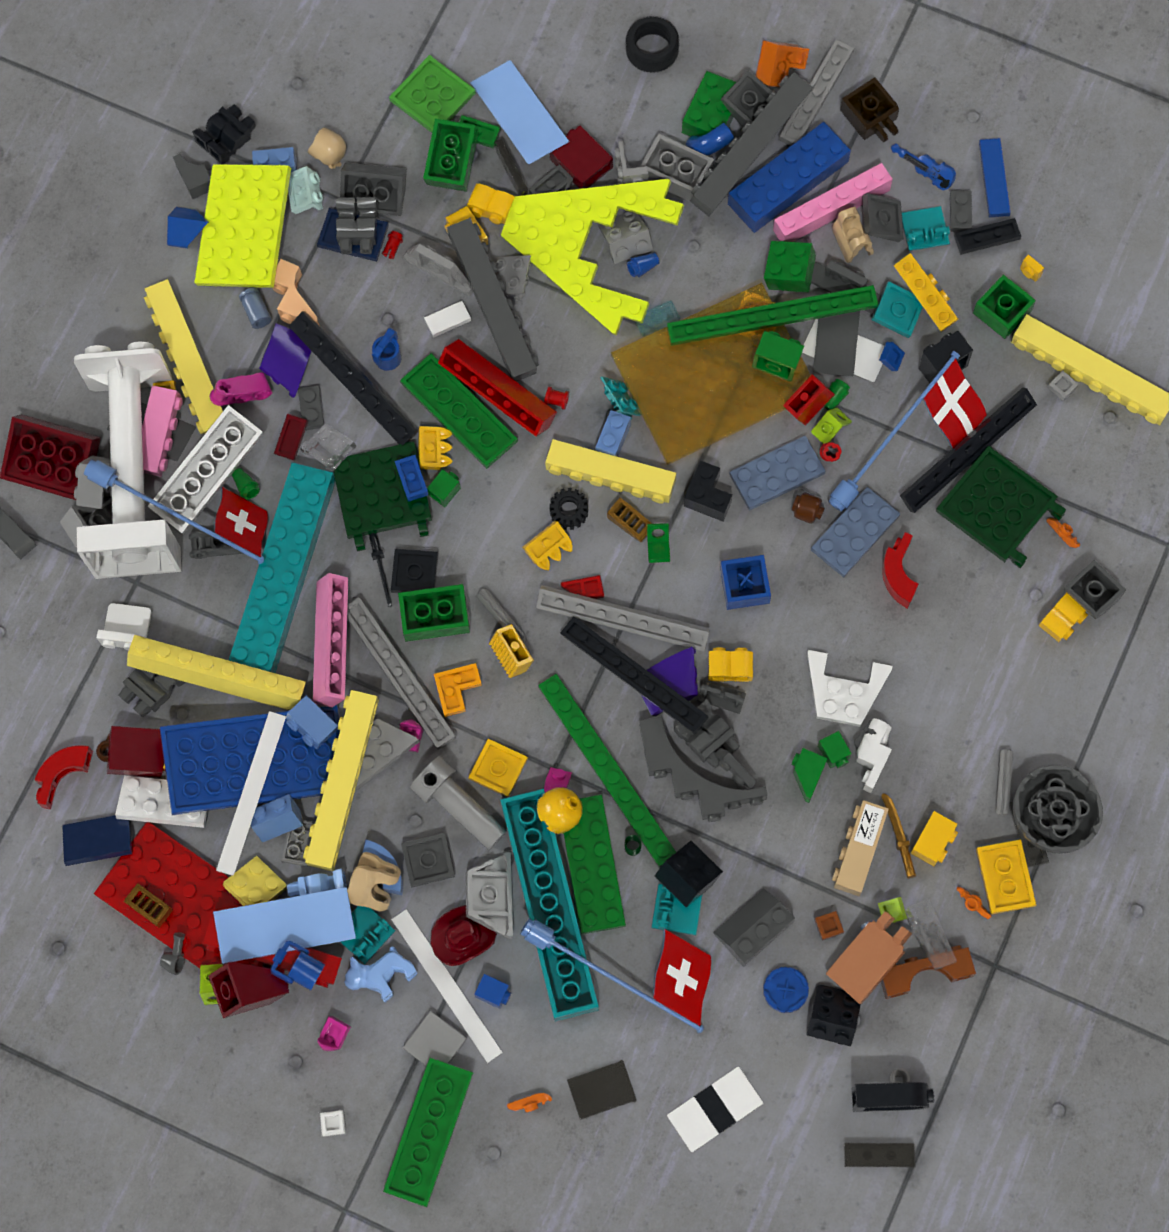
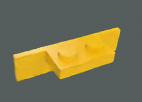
(926, 292)

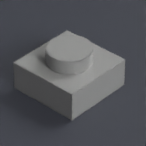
(1063, 385)

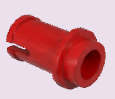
(392, 244)

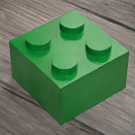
(790, 266)
(1004, 306)
(777, 355)

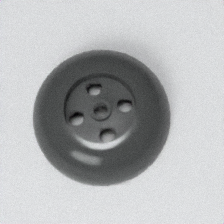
(1052, 784)

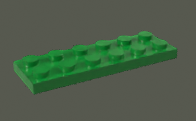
(459, 411)
(594, 870)
(428, 1132)

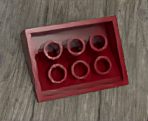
(46, 455)

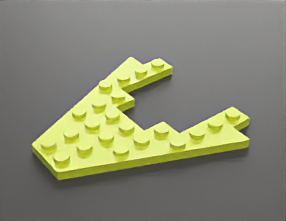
(555, 229)

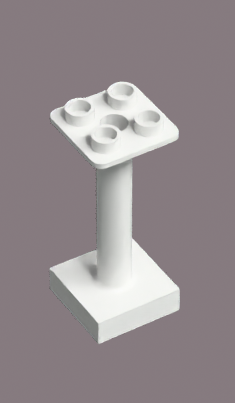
(130, 543)

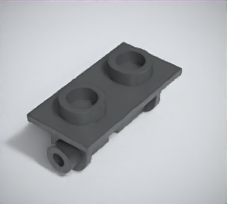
(722, 696)

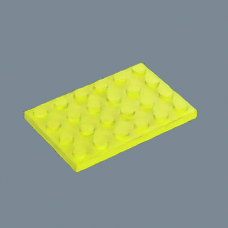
(243, 225)

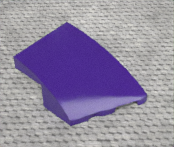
(285, 358)
(677, 673)

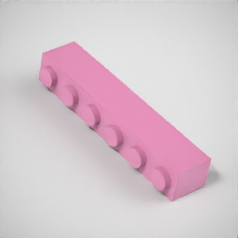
(828, 205)
(330, 640)

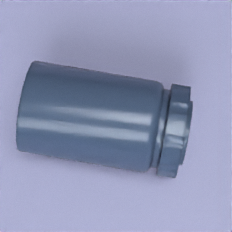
(255, 308)

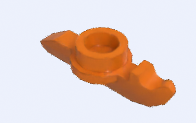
(1064, 531)
(973, 903)
(529, 1103)

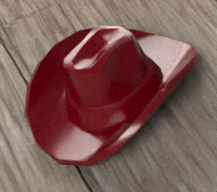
(458, 938)

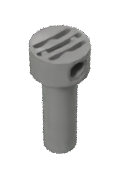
(457, 802)

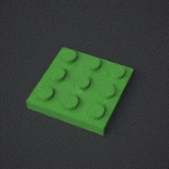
(432, 93)

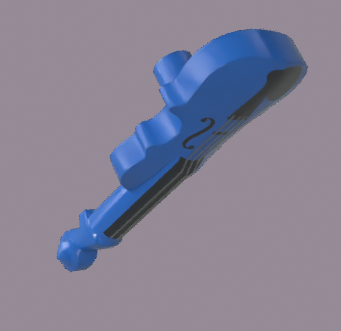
(940, 174)

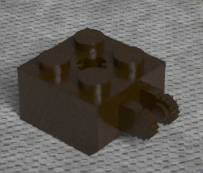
(871, 110)

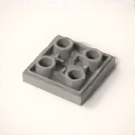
(295, 844)

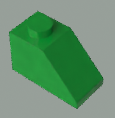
(808, 771)

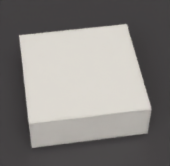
(332, 1123)

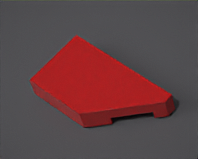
(587, 587)

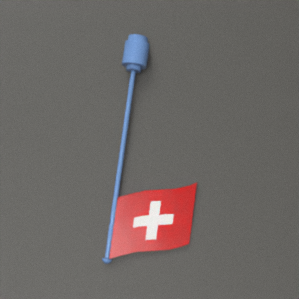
(236, 521)
(679, 977)

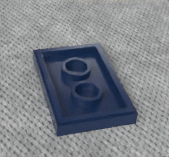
(328, 239)
(96, 840)

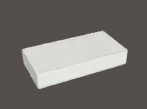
(447, 319)

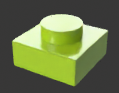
(894, 907)

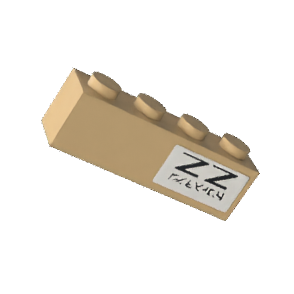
(860, 849)

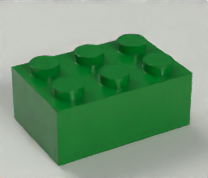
(706, 108)
(450, 155)
(434, 612)

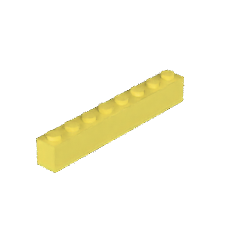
(184, 353)
(1092, 369)
(214, 673)
(341, 781)

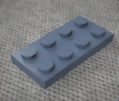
(777, 472)
(855, 532)

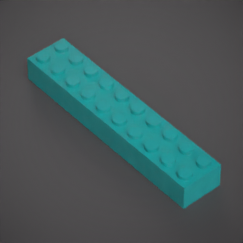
(284, 568)
(549, 902)

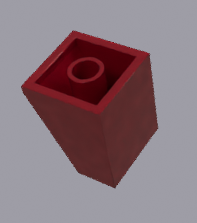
(245, 988)

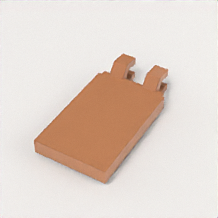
(869, 958)

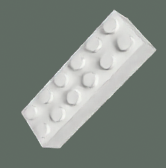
(207, 468)

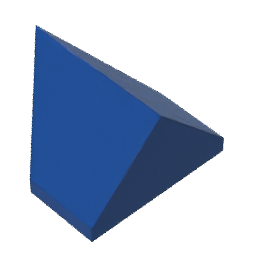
(184, 226)

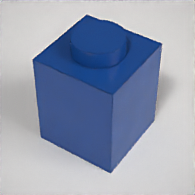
(493, 991)

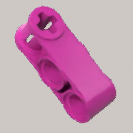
(240, 389)

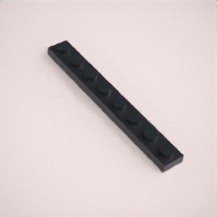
(353, 378)
(968, 450)
(634, 675)

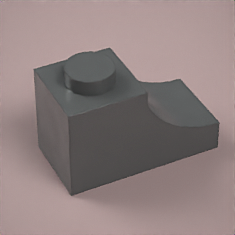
(194, 176)

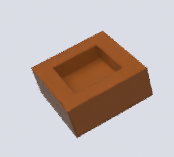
(829, 925)

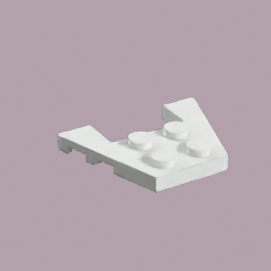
(844, 699)

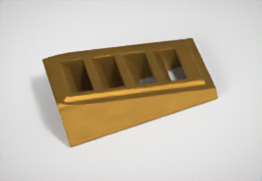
(628, 509)
(161, 916)

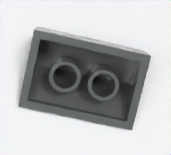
(382, 182)
(754, 926)

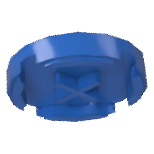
(785, 990)

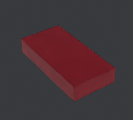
(291, 437)

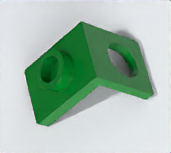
(658, 546)

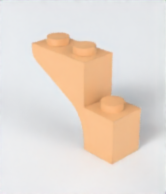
(286, 283)

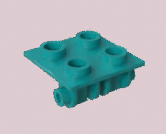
(925, 228)
(617, 393)
(673, 915)
(370, 933)

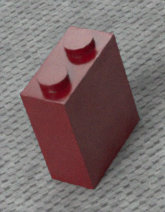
(582, 158)
(135, 752)

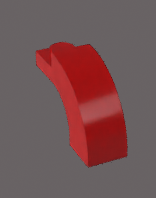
(894, 577)
(56, 767)

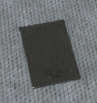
(601, 1090)

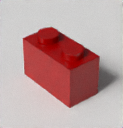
(808, 399)

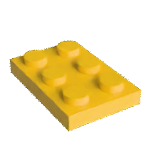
(1006, 877)

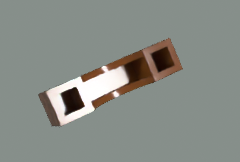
(899, 978)

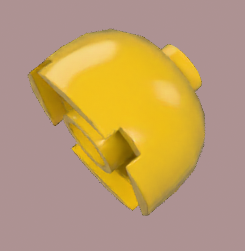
(560, 809)

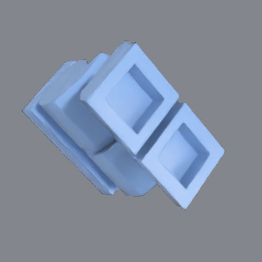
(317, 883)

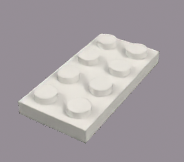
(149, 802)

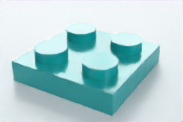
(897, 310)

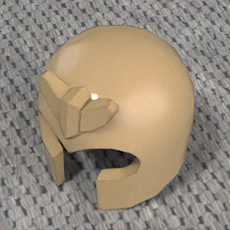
(328, 148)

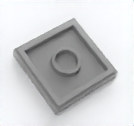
(434, 1040)

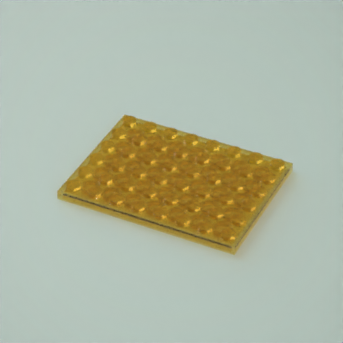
(707, 386)

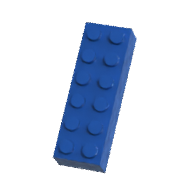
(789, 177)

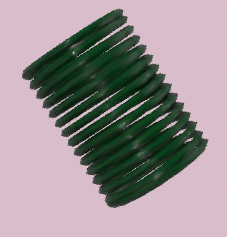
(632, 838)

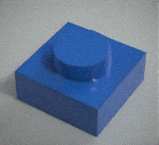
(892, 356)

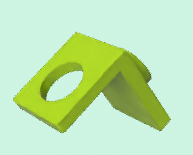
(830, 425)
(205, 985)

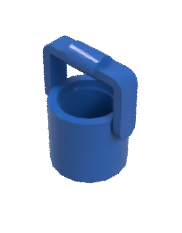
(386, 351)
(305, 969)

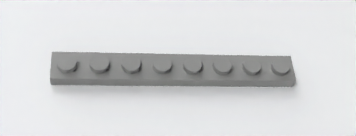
(623, 618)
(399, 674)

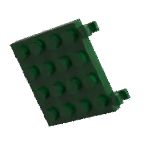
(374, 495)
(998, 505)

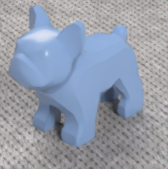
(379, 973)

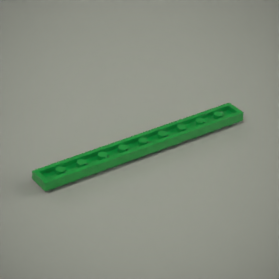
(772, 315)
(607, 770)

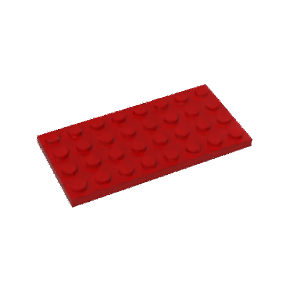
(178, 880)

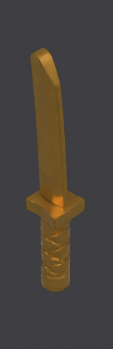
(902, 844)

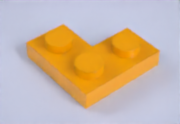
(450, 685)

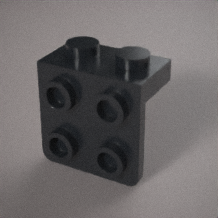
(833, 1016)

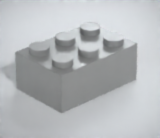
(678, 164)

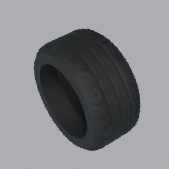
(652, 26)

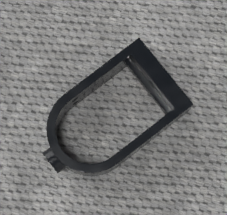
(891, 1096)

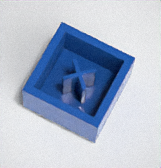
(745, 582)

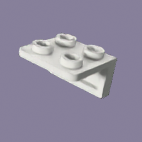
(122, 624)

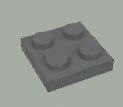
(882, 217)
(427, 860)

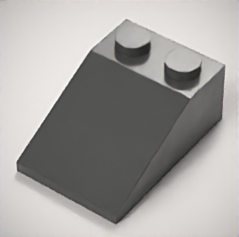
(746, 98)

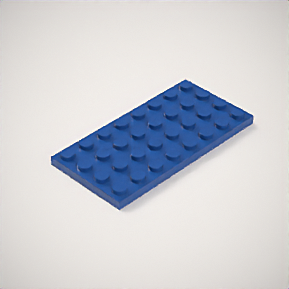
(212, 760)

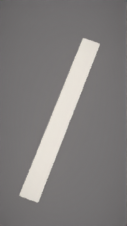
(251, 793)
(446, 986)

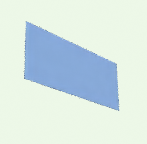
(519, 112)
(267, 926)

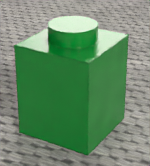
(444, 487)
(835, 750)

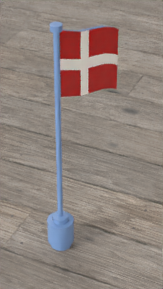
(952, 407)

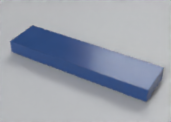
(994, 177)

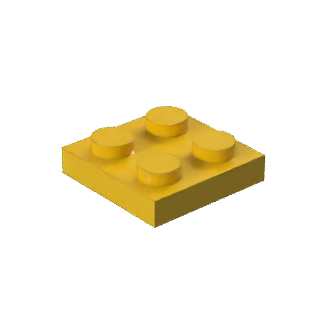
(498, 768)

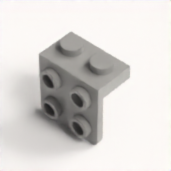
(629, 175)
(627, 237)

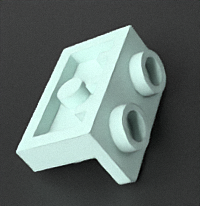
(304, 190)

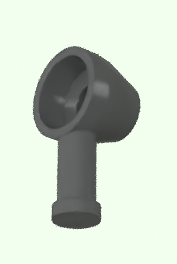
(174, 961)

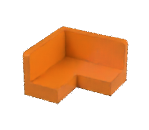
(777, 59)

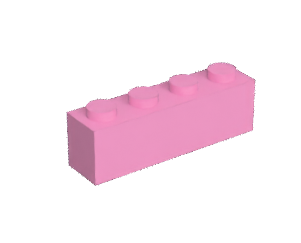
(158, 427)

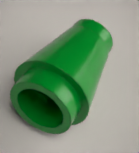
(840, 390)
(245, 484)

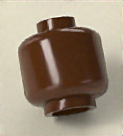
(807, 508)

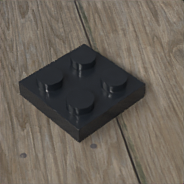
(413, 570)

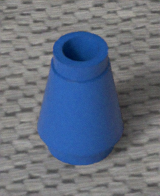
(640, 265)

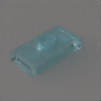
(658, 318)

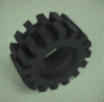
(569, 496)

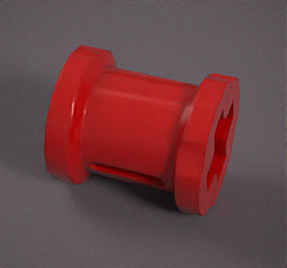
(556, 398)
(824, 448)

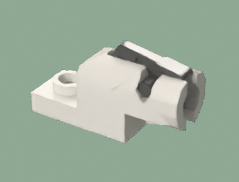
(872, 751)

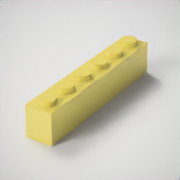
(610, 471)

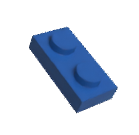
(411, 478)

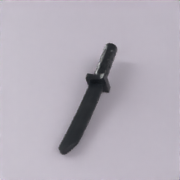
(377, 554)

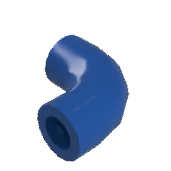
(712, 141)

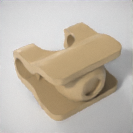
(851, 234)
(364, 880)

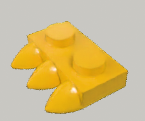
(431, 447)
(548, 544)

